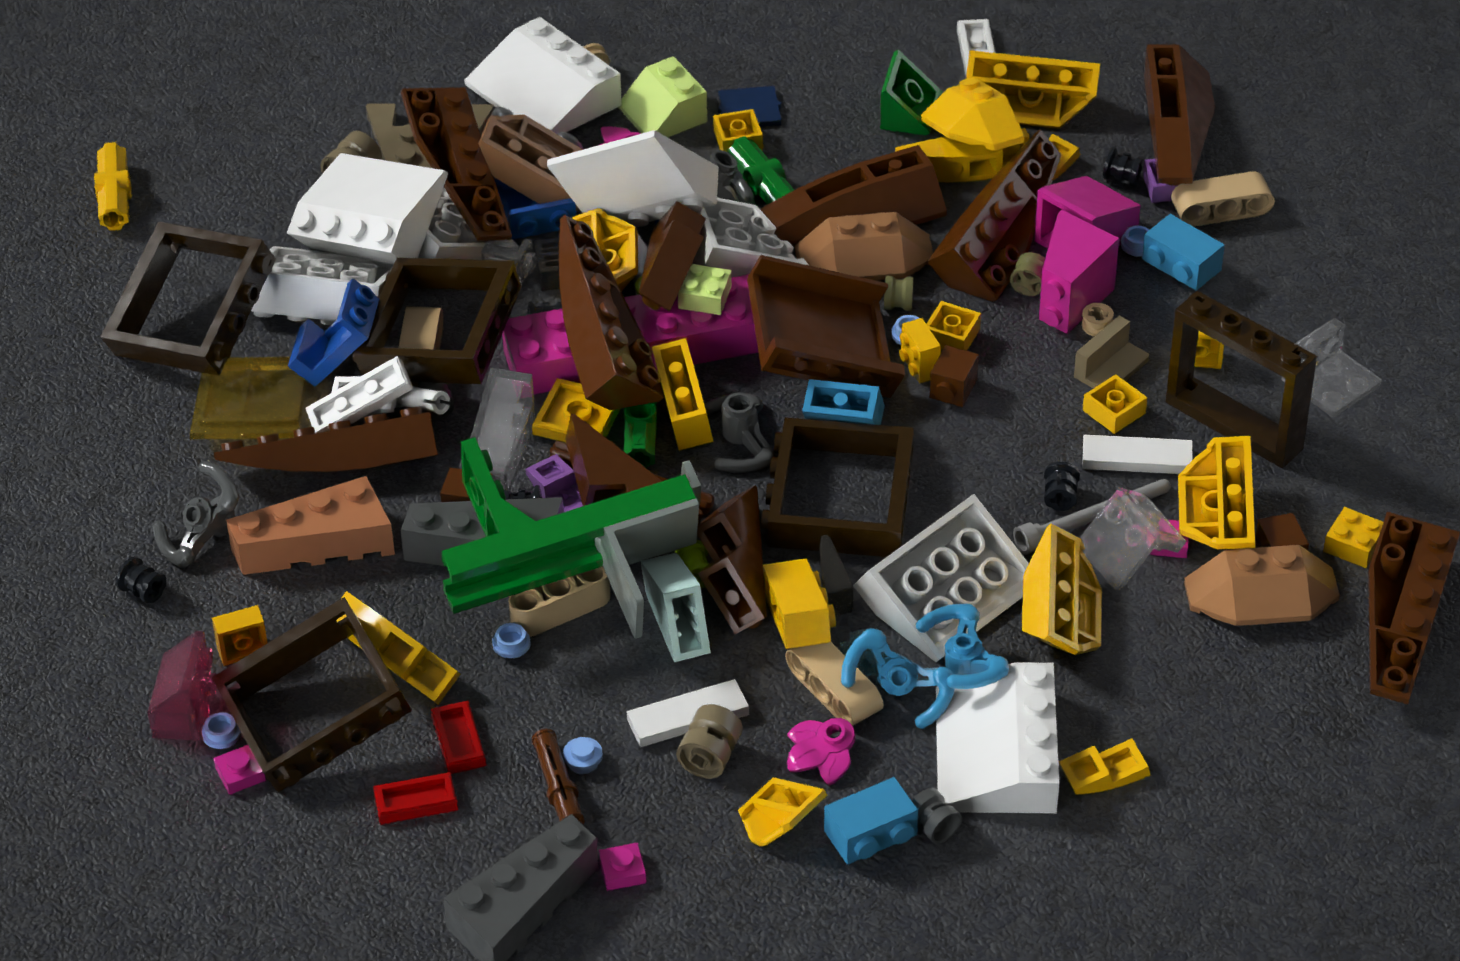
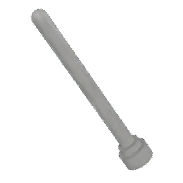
(1029, 535)

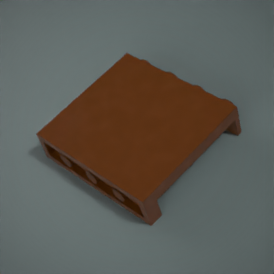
(820, 325)

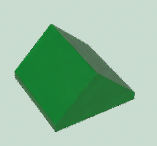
(906, 97)

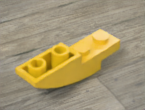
(962, 161)
(403, 653)

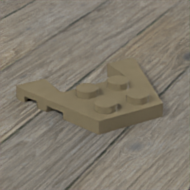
(398, 141)

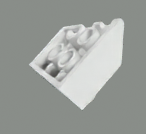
(737, 237)

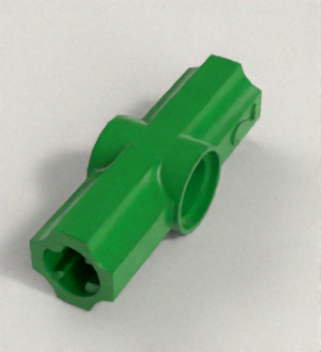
(762, 174)
(641, 433)

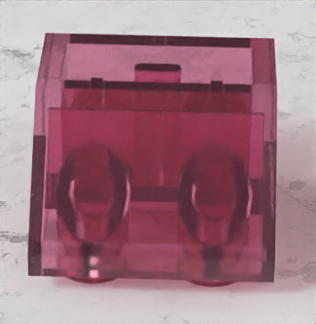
(183, 690)

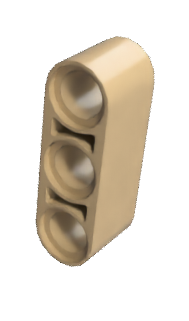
(1223, 198)
(422, 329)
(559, 601)
(820, 672)

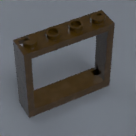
(148, 278)
(443, 365)
(1218, 411)
(846, 535)
(286, 655)

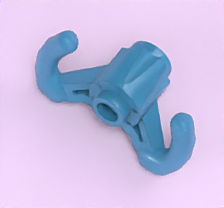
(965, 651)
(898, 674)

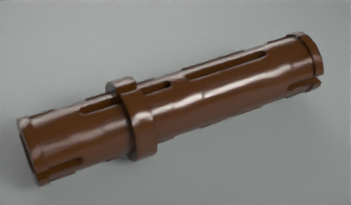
(546, 749)

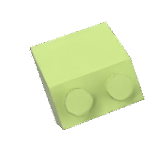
(665, 99)

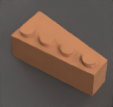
(312, 529)

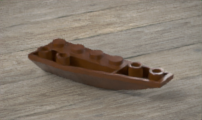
(1178, 110)
(449, 141)
(889, 183)
(998, 224)
(600, 327)
(342, 447)
(1404, 598)

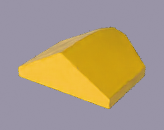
(778, 809)

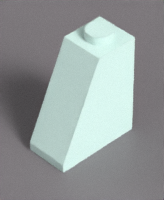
(676, 606)

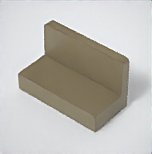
(1109, 355)

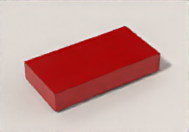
(458, 737)
(415, 798)

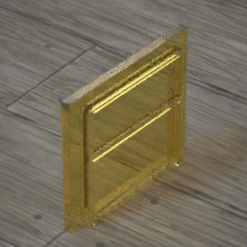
(249, 400)

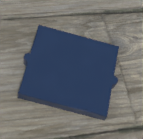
(760, 99)

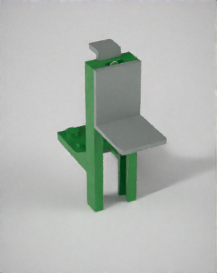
(532, 553)

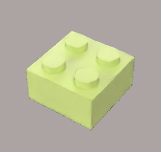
(705, 289)

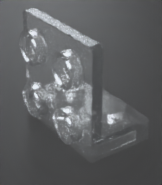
(1337, 377)
(1126, 535)

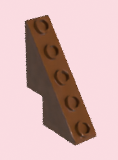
(670, 255)
(601, 466)
(736, 571)

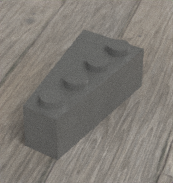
(443, 525)
(521, 891)

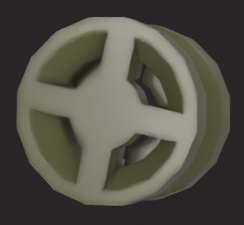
(1028, 274)
(898, 293)

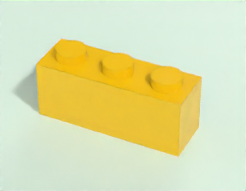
(682, 394)
(798, 603)

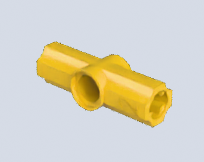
(112, 186)

